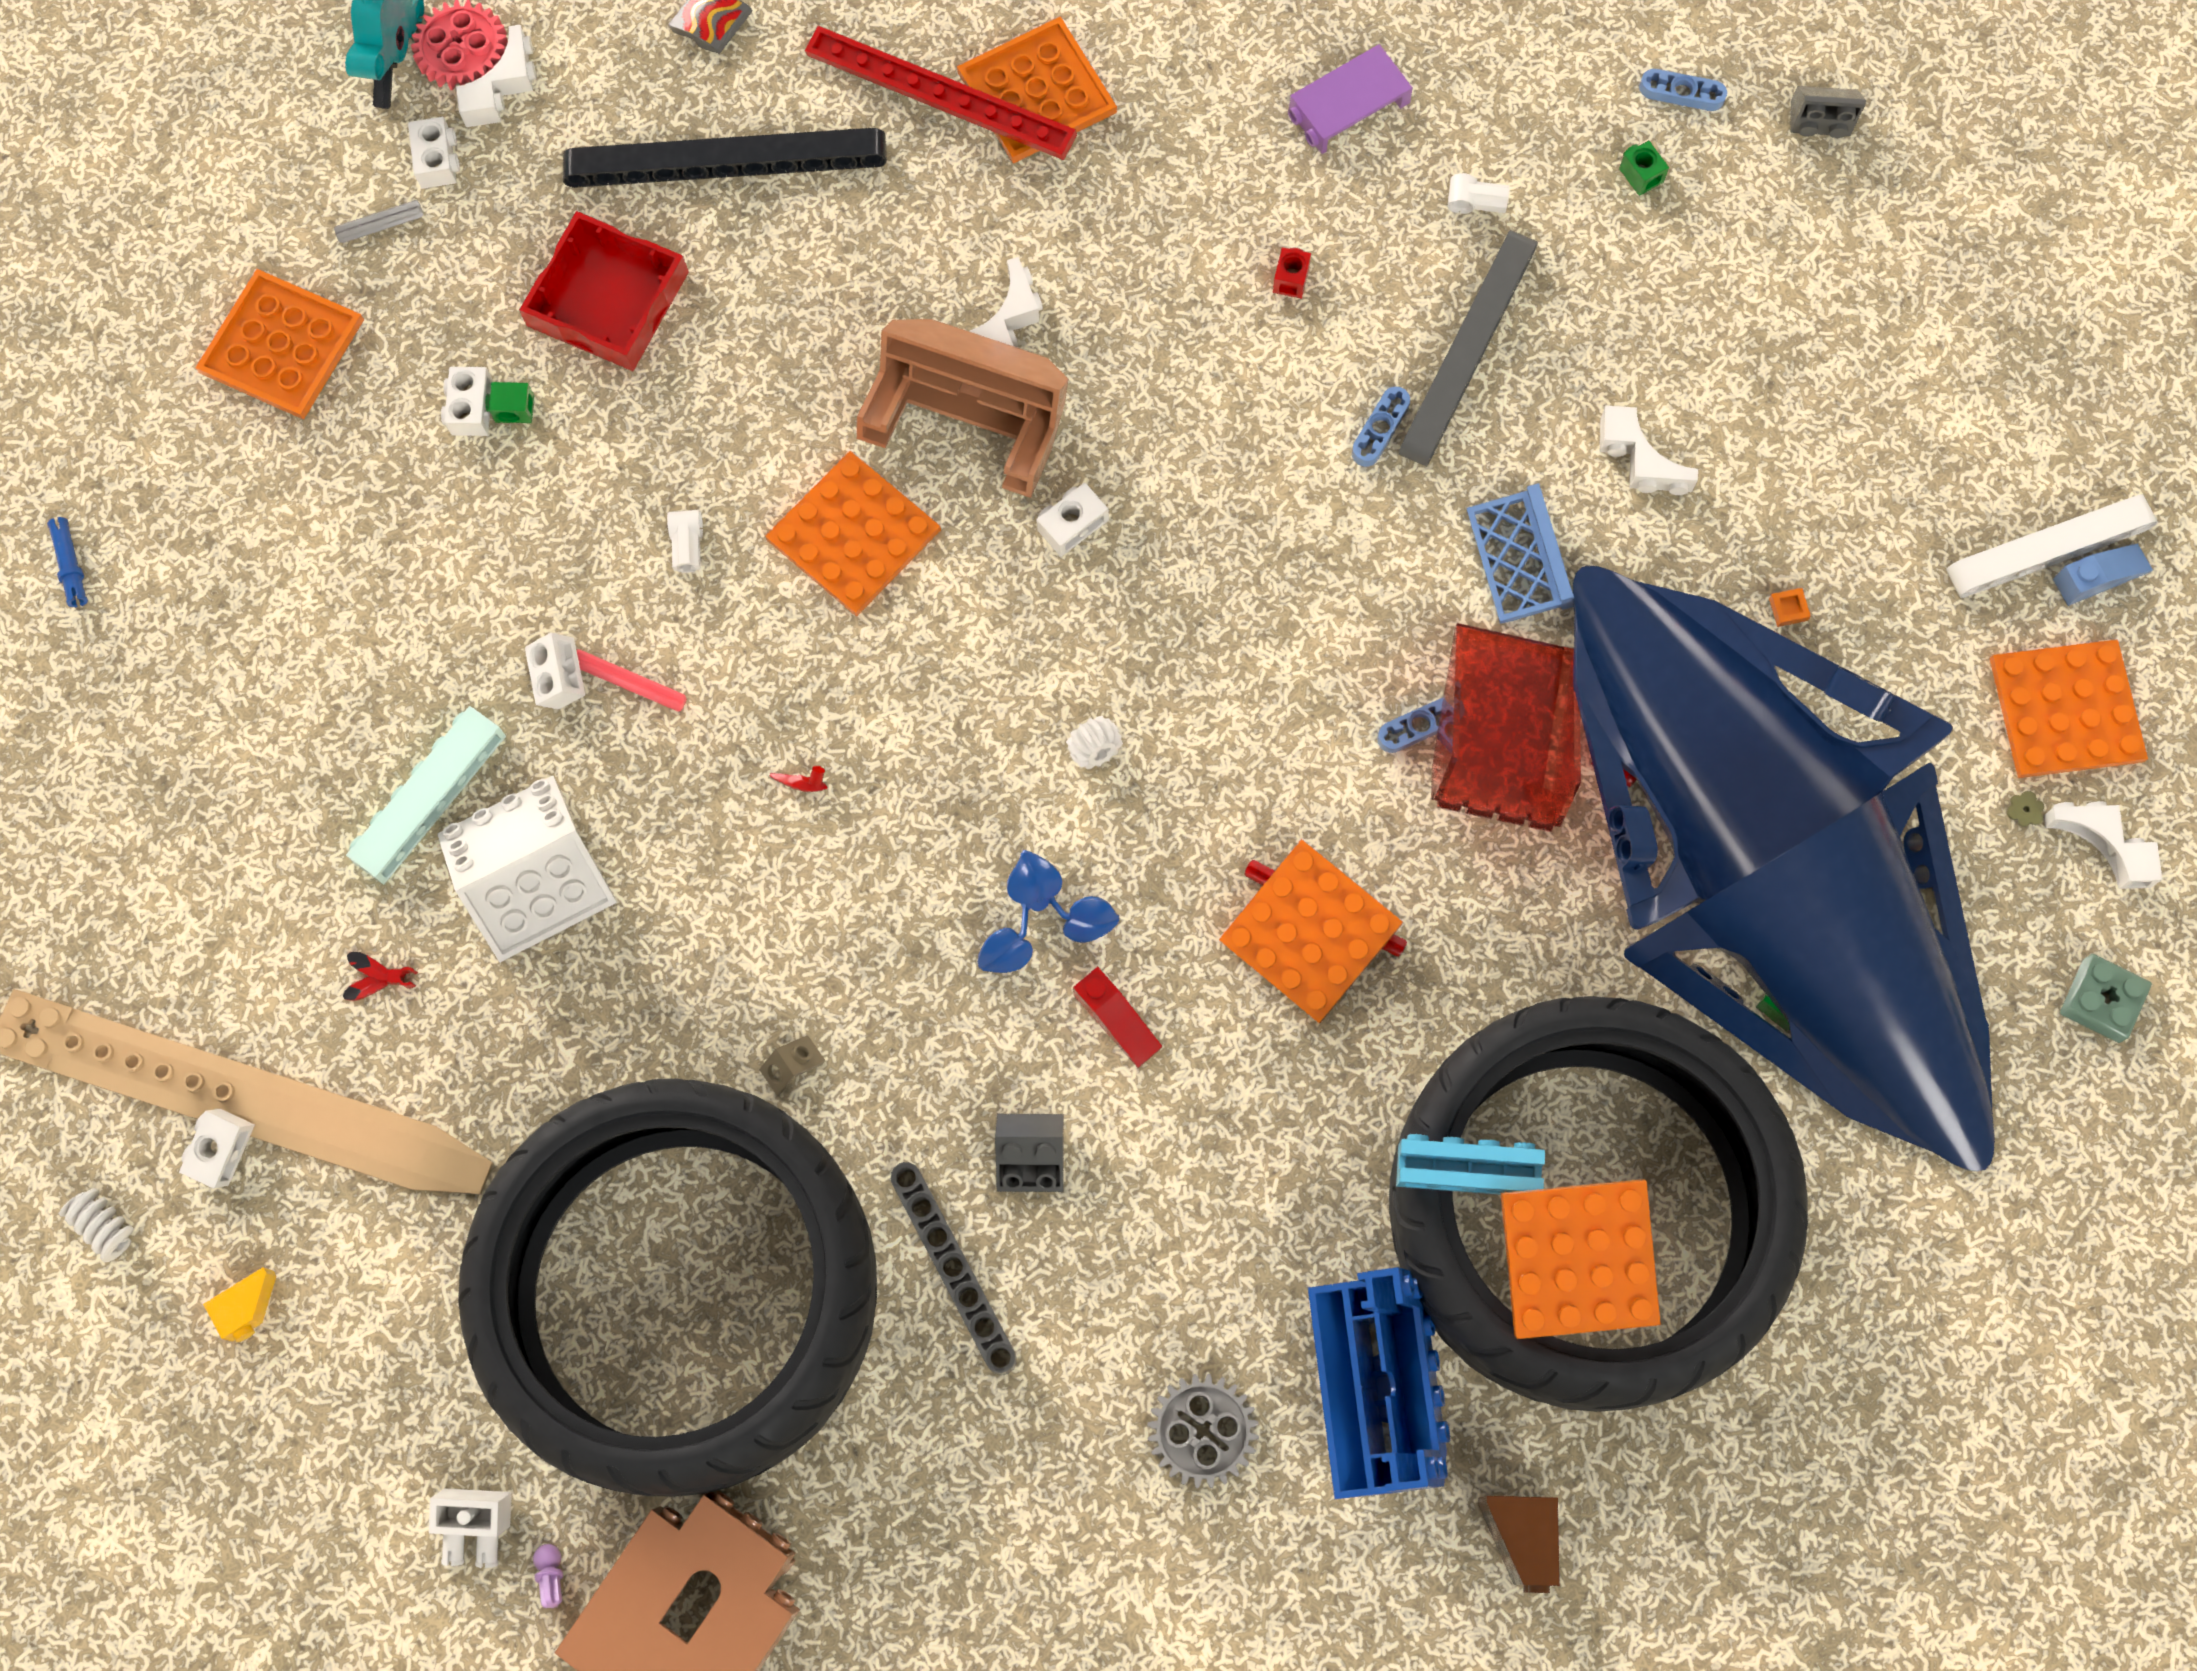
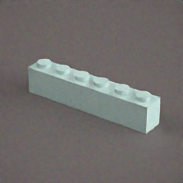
(425, 794)

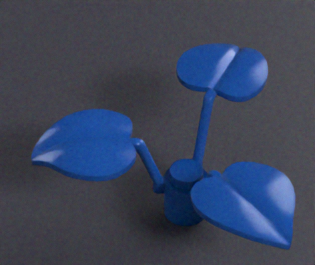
(1034, 886)

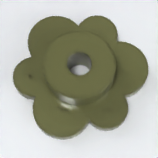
(2028, 801)

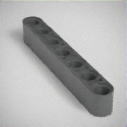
(941, 1256)

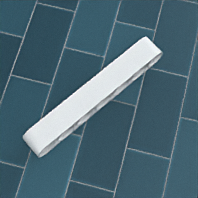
(2051, 546)

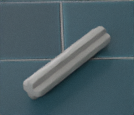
(378, 221)

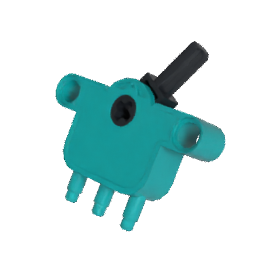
(381, 41)

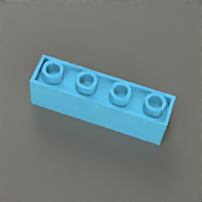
(1468, 1167)

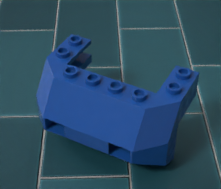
(1388, 1388)

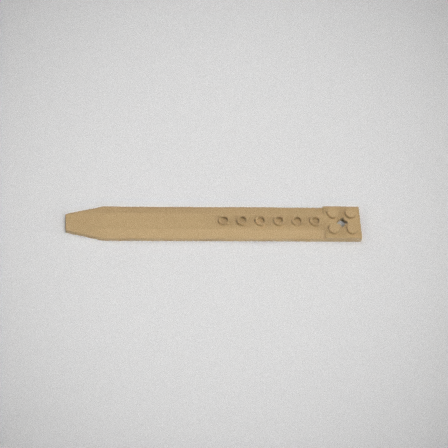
(199, 1081)

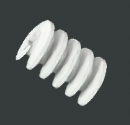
(97, 1225)

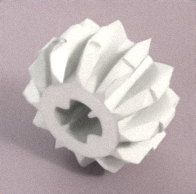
(1094, 742)

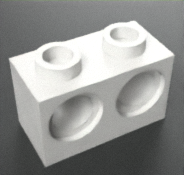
(431, 153)
(466, 401)
(554, 671)

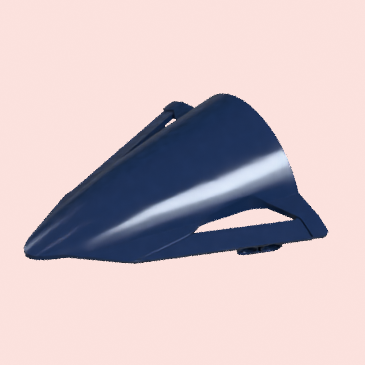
(1715, 739)
(1847, 952)

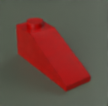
(1116, 1016)

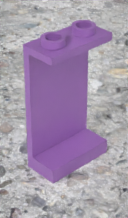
(1348, 96)

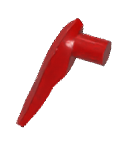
(798, 782)

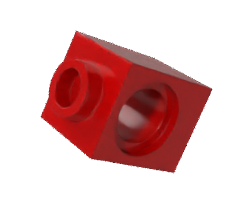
(1292, 283)

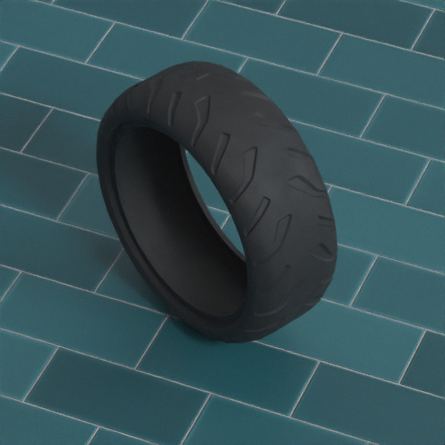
(1737, 1119)
(520, 1216)

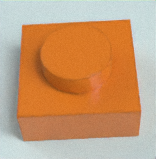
(1789, 607)

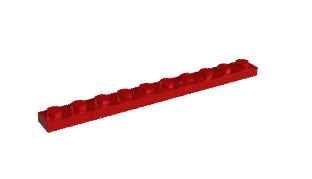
(941, 92)

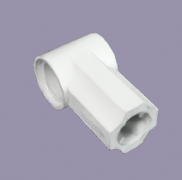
(1469, 194)
(685, 536)

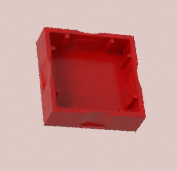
(604, 291)

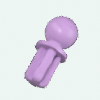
(546, 1561)

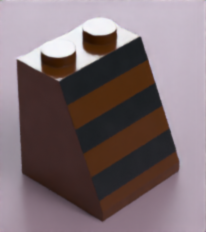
(1526, 1538)

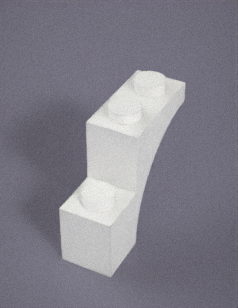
(513, 74)
(1018, 310)
(1648, 469)
(2132, 861)

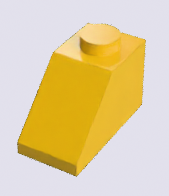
(242, 1306)

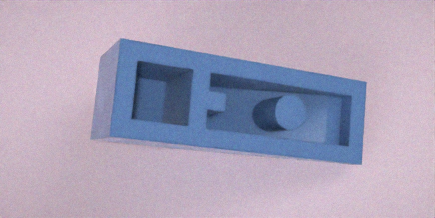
(2101, 572)

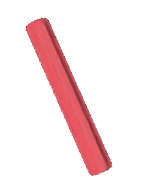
(631, 681)

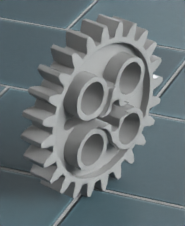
(1184, 1456)

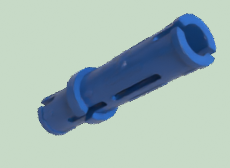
(69, 574)

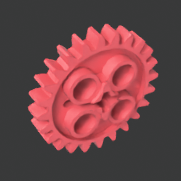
(459, 44)

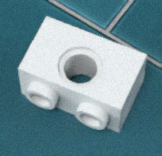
(1064, 534)
(231, 1136)

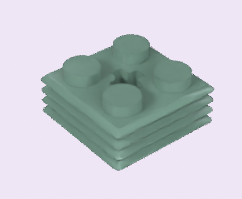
(2087, 1005)

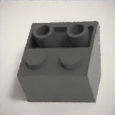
(1825, 111)
(1029, 1152)

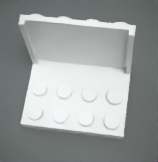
(523, 869)

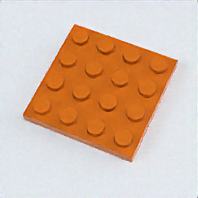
(1043, 75)
(280, 343)
(853, 533)
(2068, 708)
(1311, 931)
(1580, 1259)

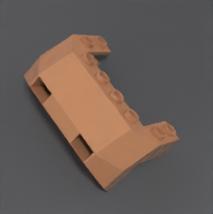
(971, 382)

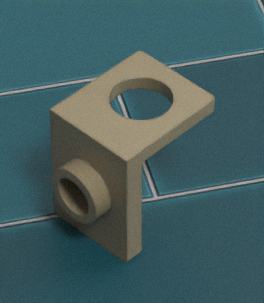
(792, 1061)

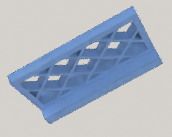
(1547, 548)

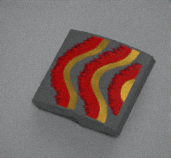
(710, 22)

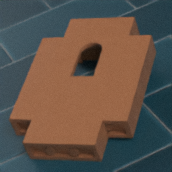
(624, 1616)

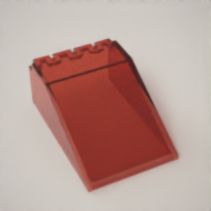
(1508, 730)

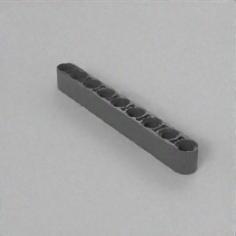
(1468, 348)

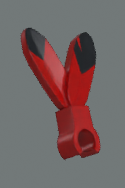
(378, 977)

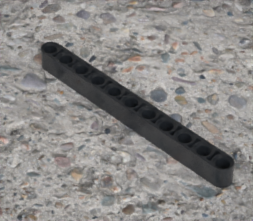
(724, 157)

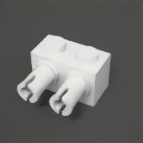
(470, 1514)

